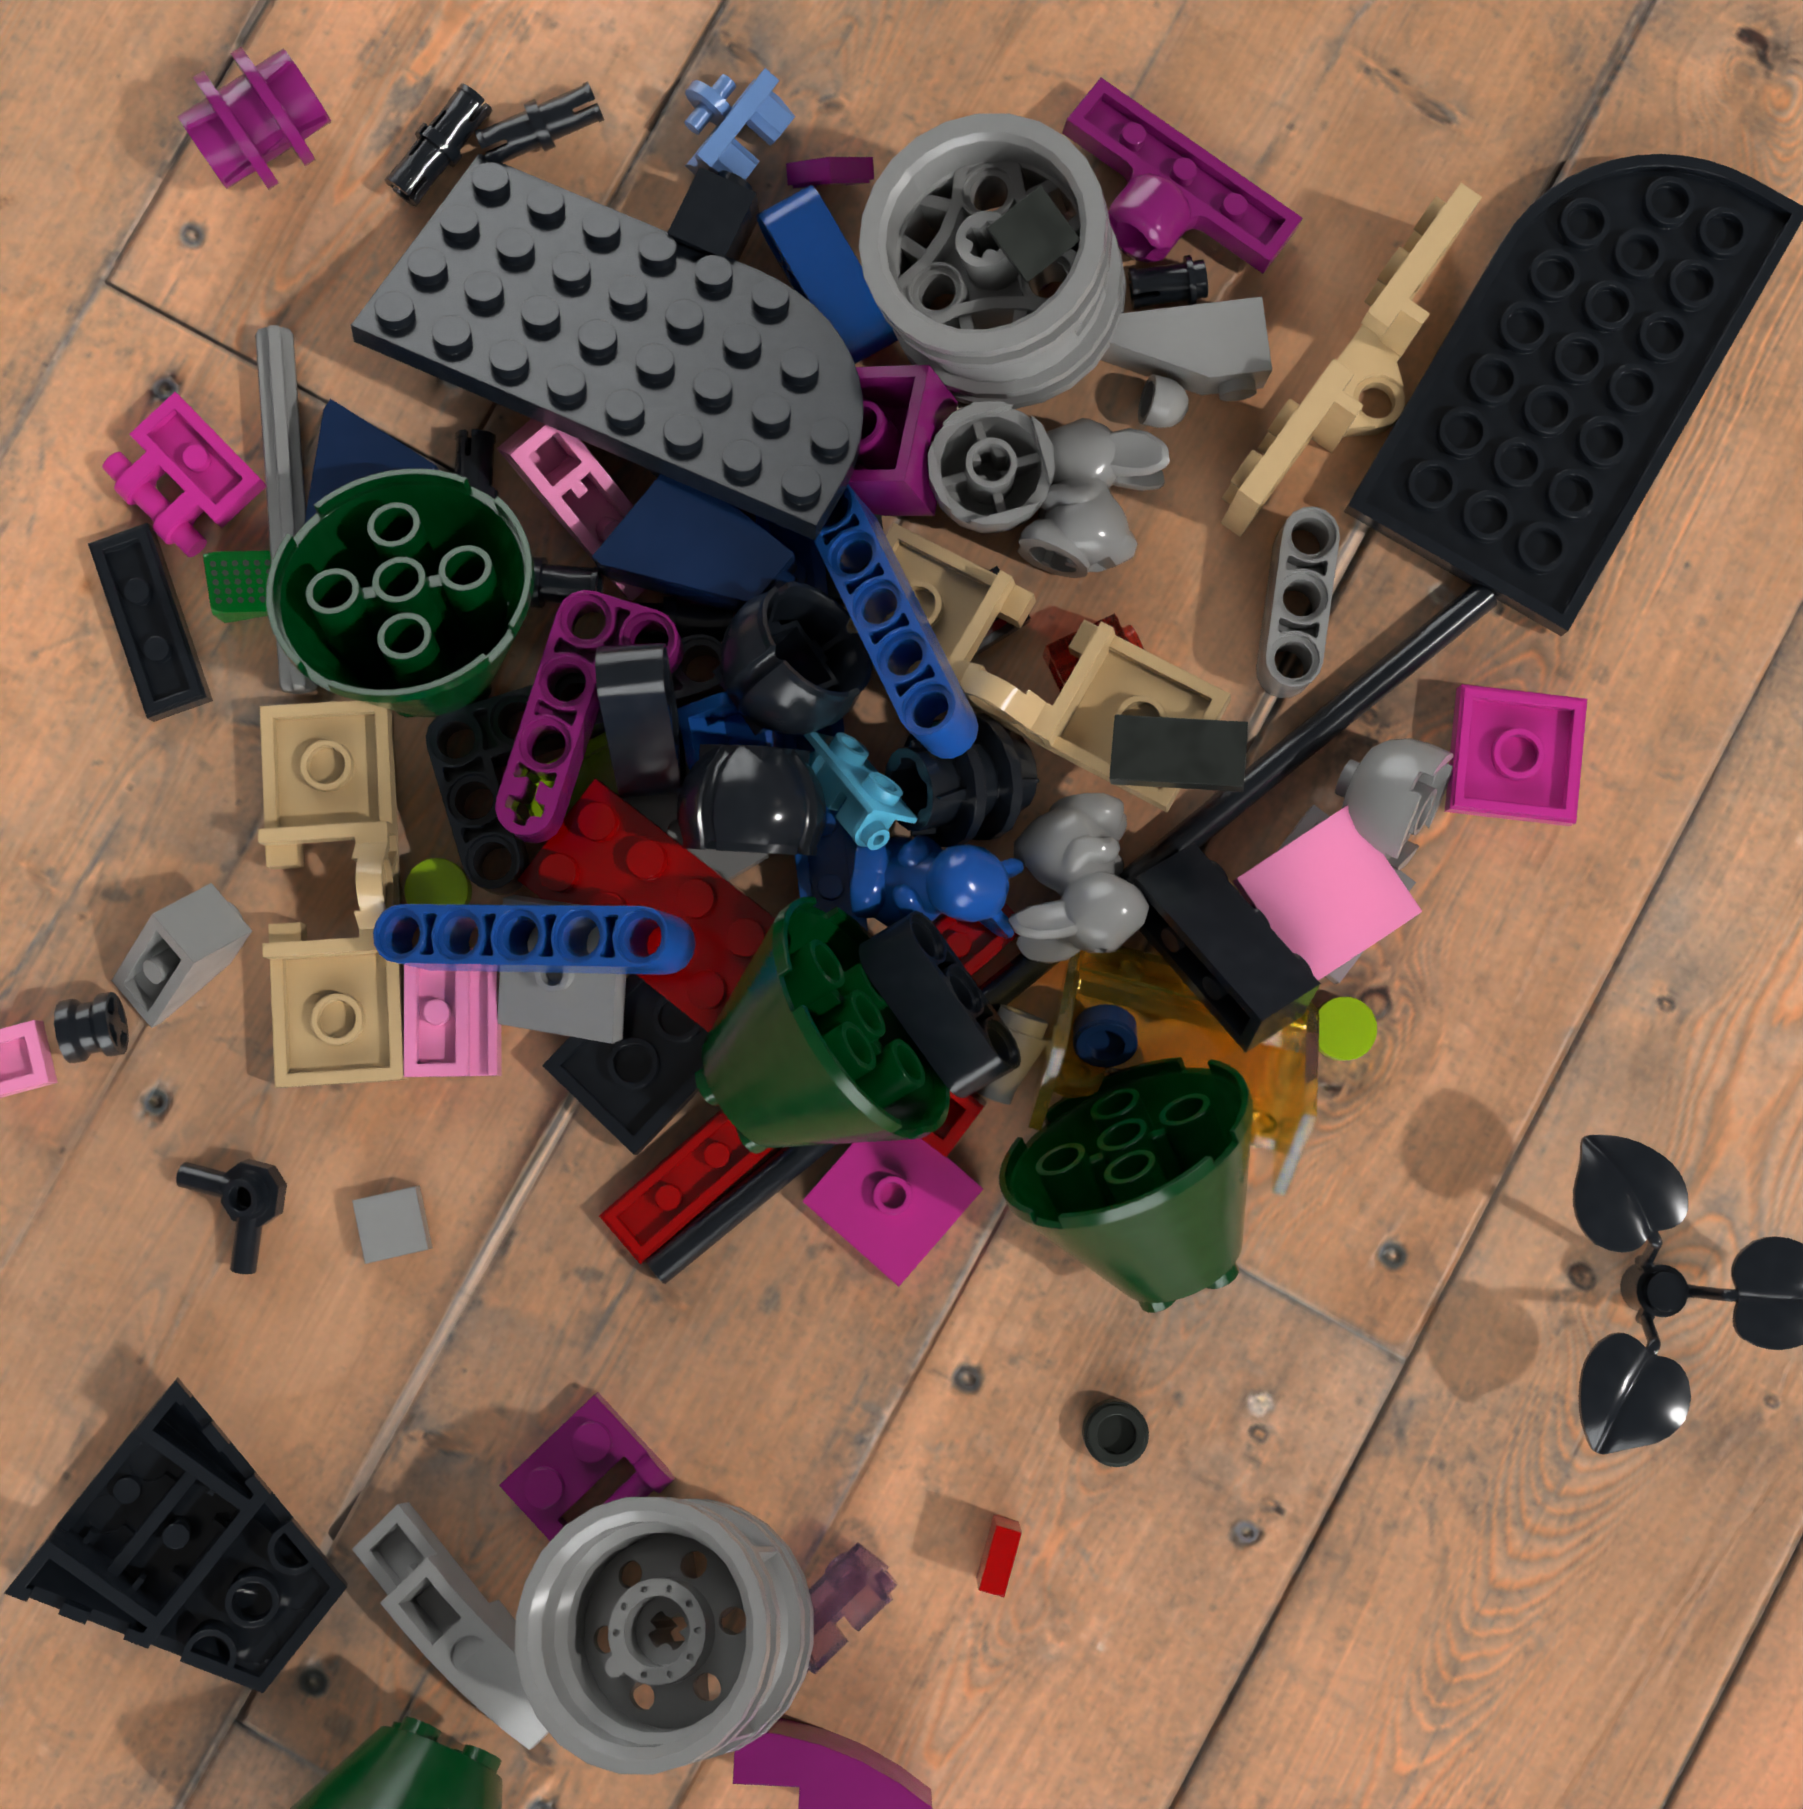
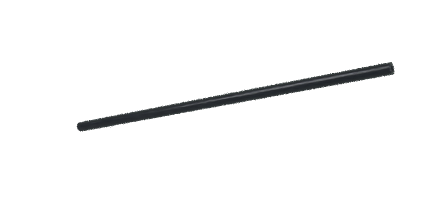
(1196, 828)

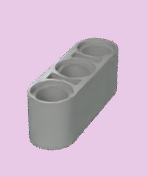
(1315, 579)

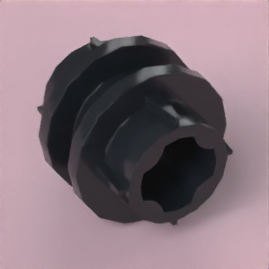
(970, 794)

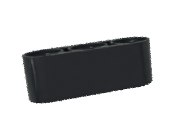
(641, 718)
(939, 1004)

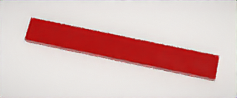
(714, 1153)

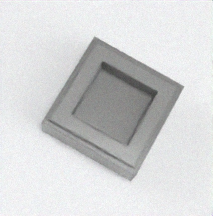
(392, 1224)

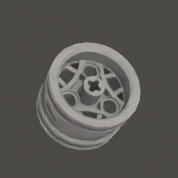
(930, 239)

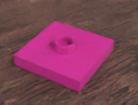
(1516, 755)
(893, 1201)

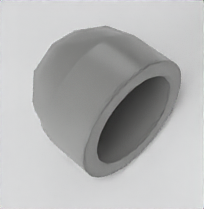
(1162, 402)

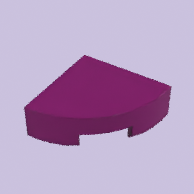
(830, 171)

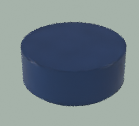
(1105, 1036)

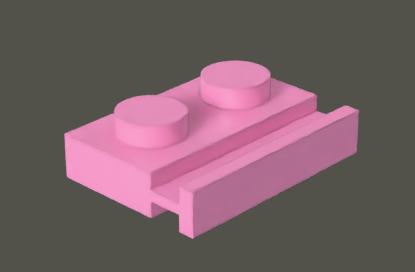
(451, 1023)

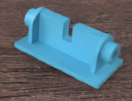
(872, 797)

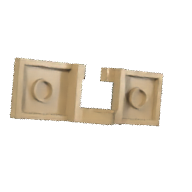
(1367, 362)
(1106, 682)
(333, 999)

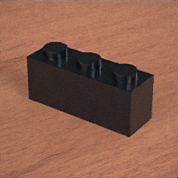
(1223, 948)

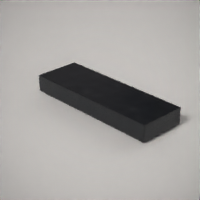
(150, 622)

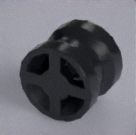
(91, 1027)

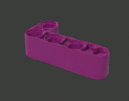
(571, 719)

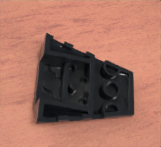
(186, 1552)

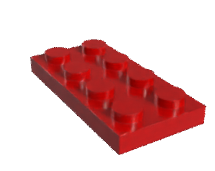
(622, 858)

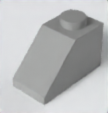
(180, 953)

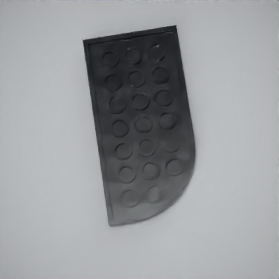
(1574, 376)

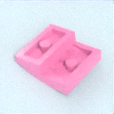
(1329, 894)

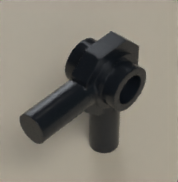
(251, 1196)

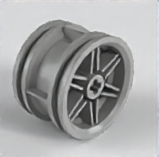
(579, 1588)

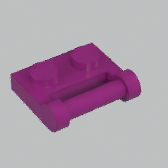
(577, 1459)

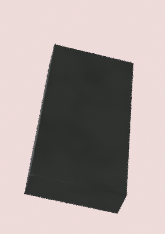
(1179, 753)

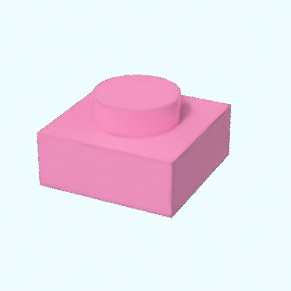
(25, 1058)

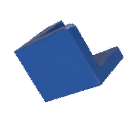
(718, 722)

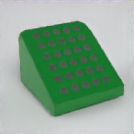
(237, 583)

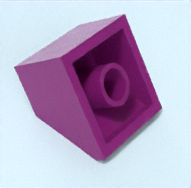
(900, 420)

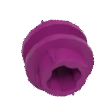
(254, 118)

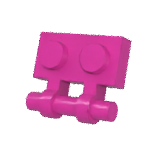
(197, 460)

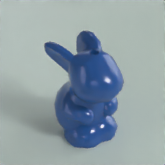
(924, 878)

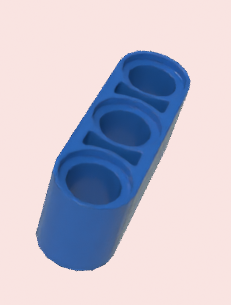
(825, 270)

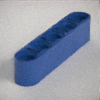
(903, 637)
(560, 943)

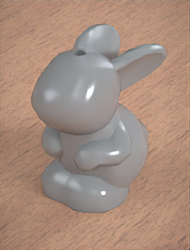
(1080, 520)
(1078, 857)

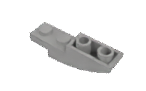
(450, 1619)

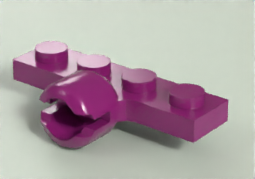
(1174, 185)

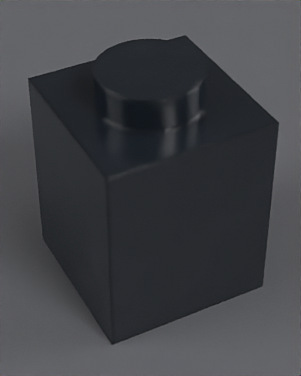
(716, 214)

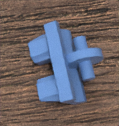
(756, 108)

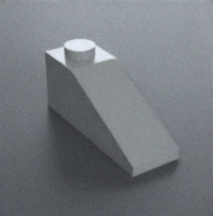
(1199, 345)

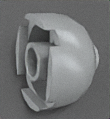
(990, 466)
(1395, 794)

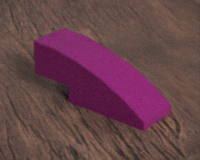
(827, 1770)

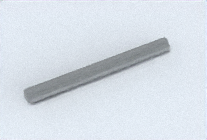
(282, 459)

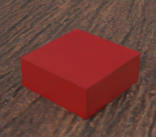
(998, 1555)

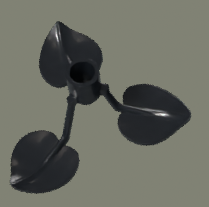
(1621, 1201)

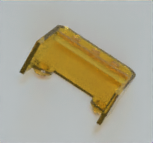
(1177, 1024)

